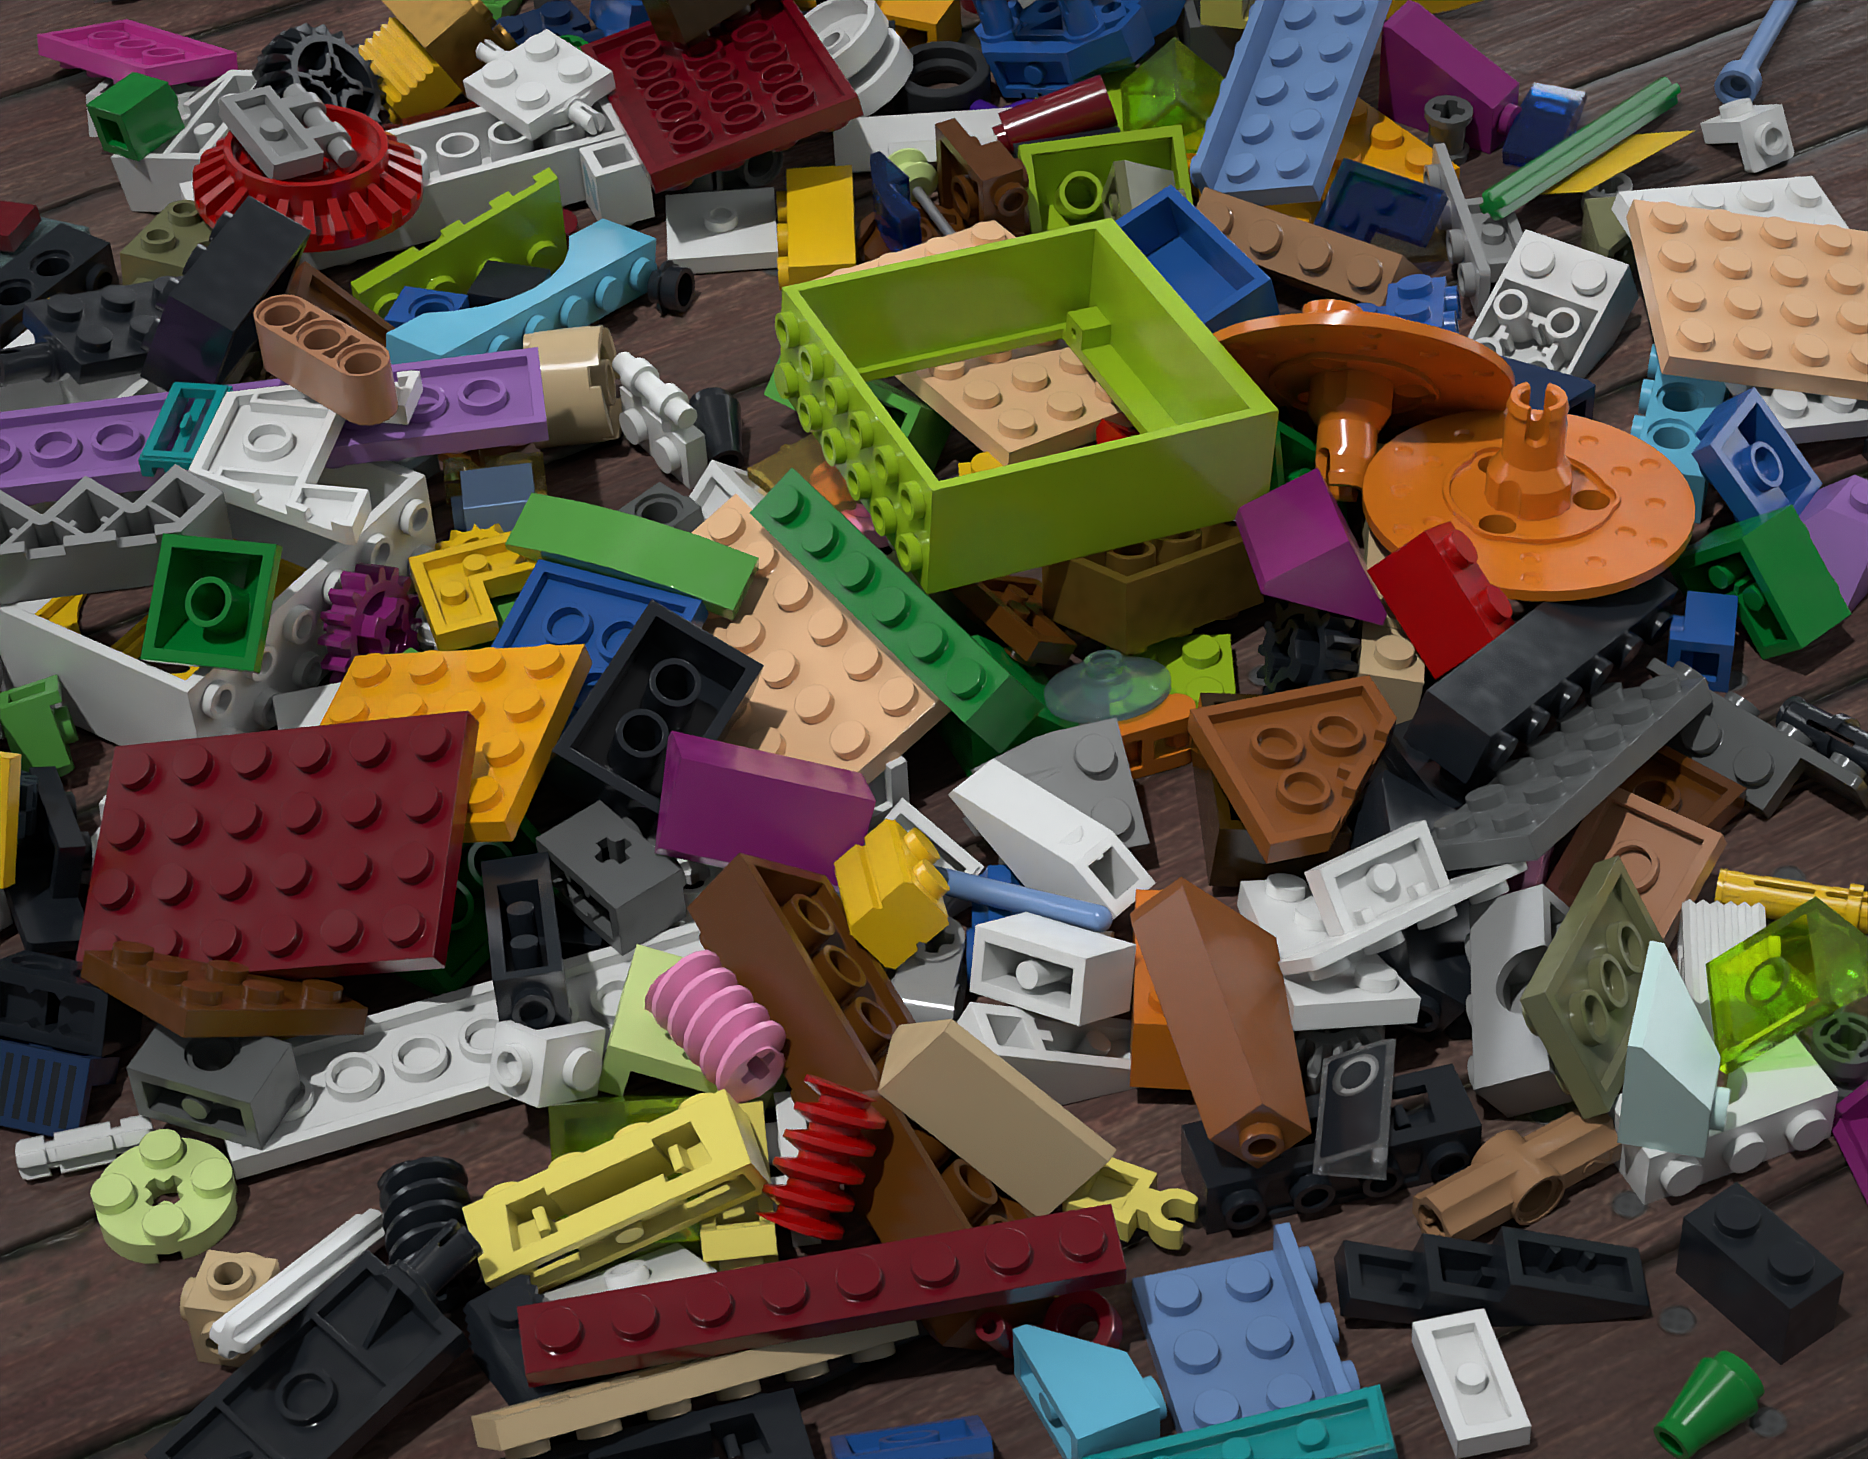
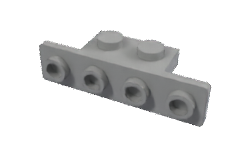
(1472, 238)

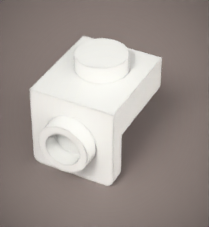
(1757, 130)
(547, 1063)

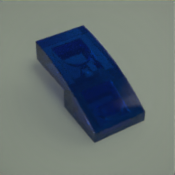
(1545, 120)
(893, 212)

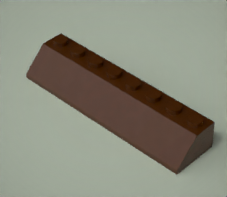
(795, 954)

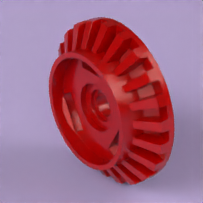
(335, 203)

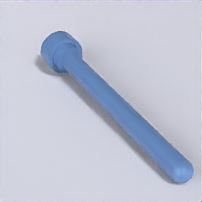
(1742, 77)
(1024, 899)

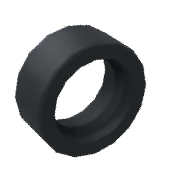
(944, 64)

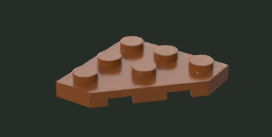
(1295, 759)

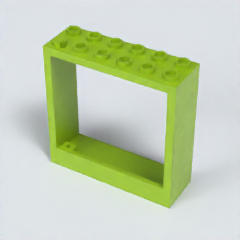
(1197, 411)

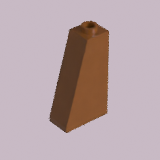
(1227, 1019)

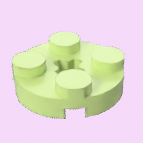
(158, 1167)

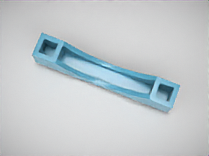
(600, 274)

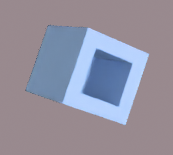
(492, 496)

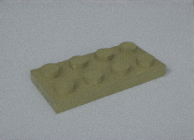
(1590, 986)

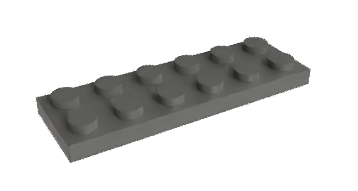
(1567, 772)

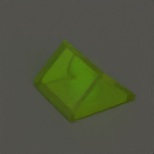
(1171, 91)

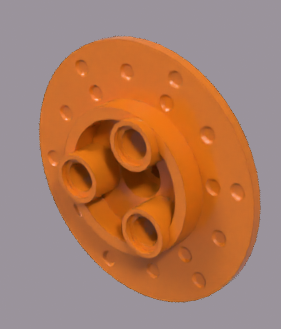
(1363, 379)
(1540, 493)

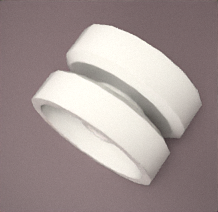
(863, 48)

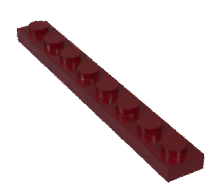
(820, 1295)

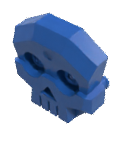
(1066, 40)

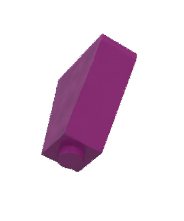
(1430, 60)

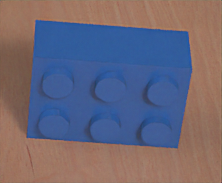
(1199, 261)

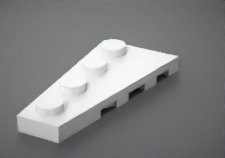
(1358, 997)

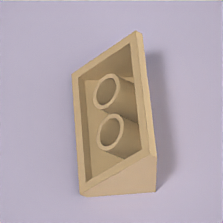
(990, 1114)

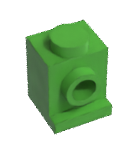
(38, 727)

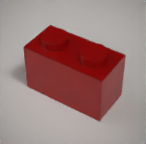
(1442, 597)

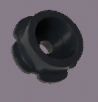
(671, 288)

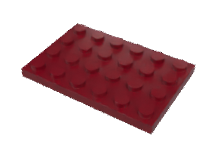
(726, 99)
(288, 847)

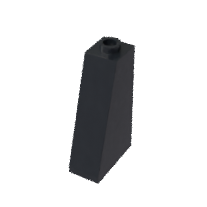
(1429, 958)

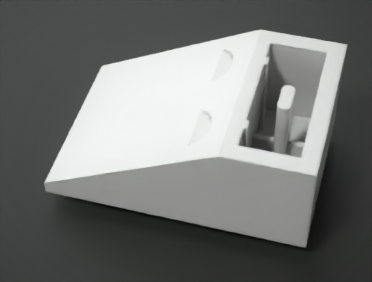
(1556, 306)

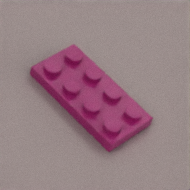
(130, 46)

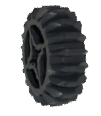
(325, 68)

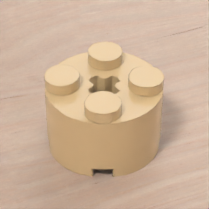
(578, 385)

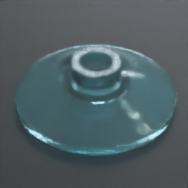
(1107, 688)

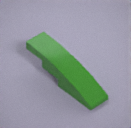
(633, 551)

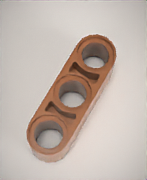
(326, 359)

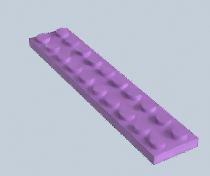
(462, 408)

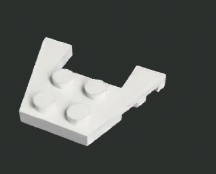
(272, 449)

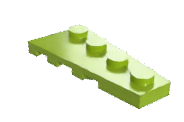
(515, 230)

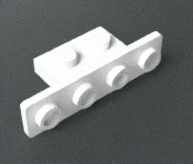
(895, 132)
(1384, 889)

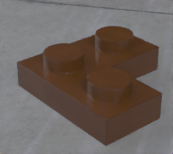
(1015, 613)

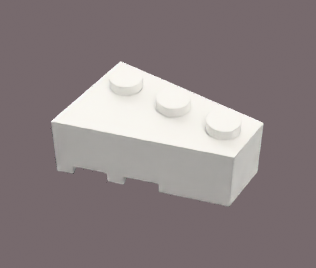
(156, 178)

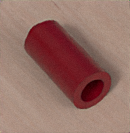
(1059, 113)

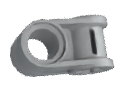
(935, 977)

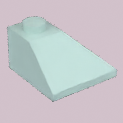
(1670, 1067)

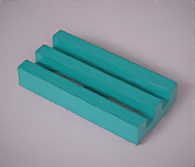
(192, 427)

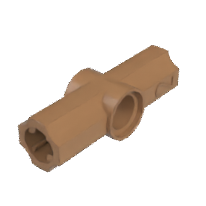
(1518, 1176)

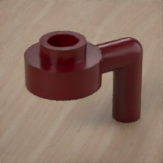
(1063, 1316)

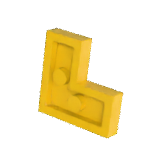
(458, 587)

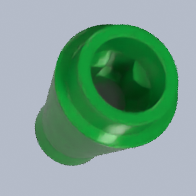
(1711, 1403)

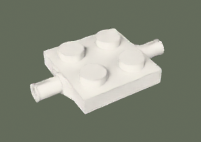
(540, 85)

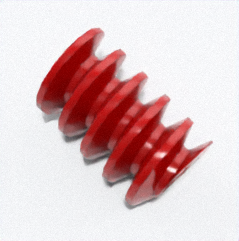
(823, 1160)

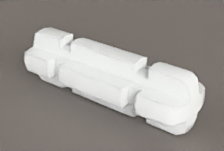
(79, 1147)

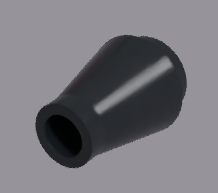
(721, 423)

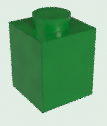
(136, 116)

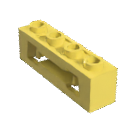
(619, 1194)

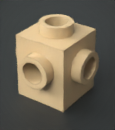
(218, 1287)

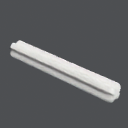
(296, 1285)

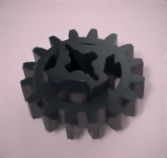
(1306, 648)

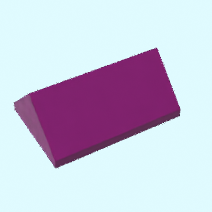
(1307, 550)
(758, 804)

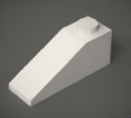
(1056, 1056)

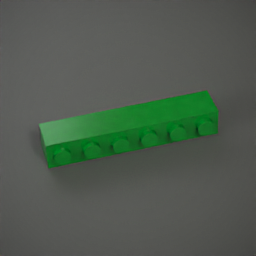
(897, 611)

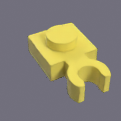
(1137, 1202)

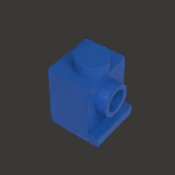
(1705, 637)

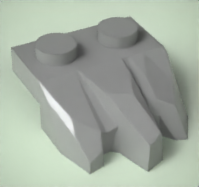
(1087, 771)

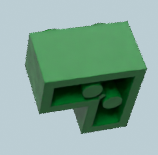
(1775, 573)

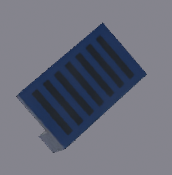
(48, 1086)

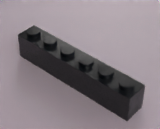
(1533, 674)

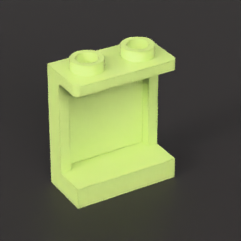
(643, 1045)

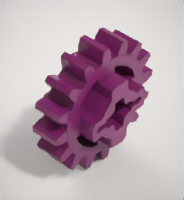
(368, 617)

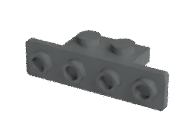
(1756, 754)

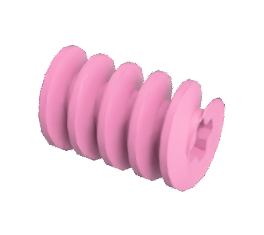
(718, 1025)

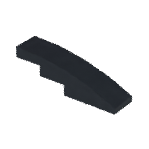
(1516, 1279)

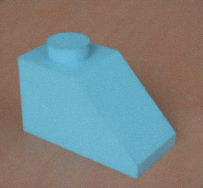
(1085, 1392)

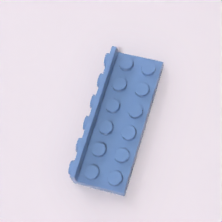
(1287, 99)
(1242, 1335)

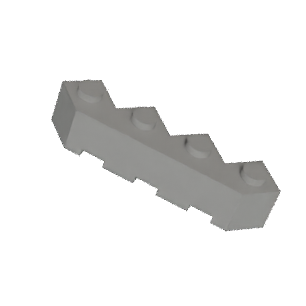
(100, 539)

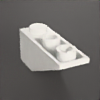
(1050, 841)

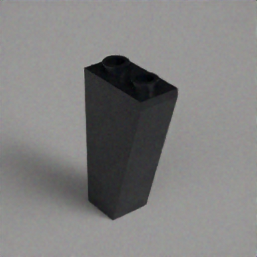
(525, 942)

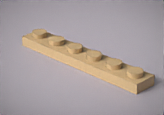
(667, 1389)

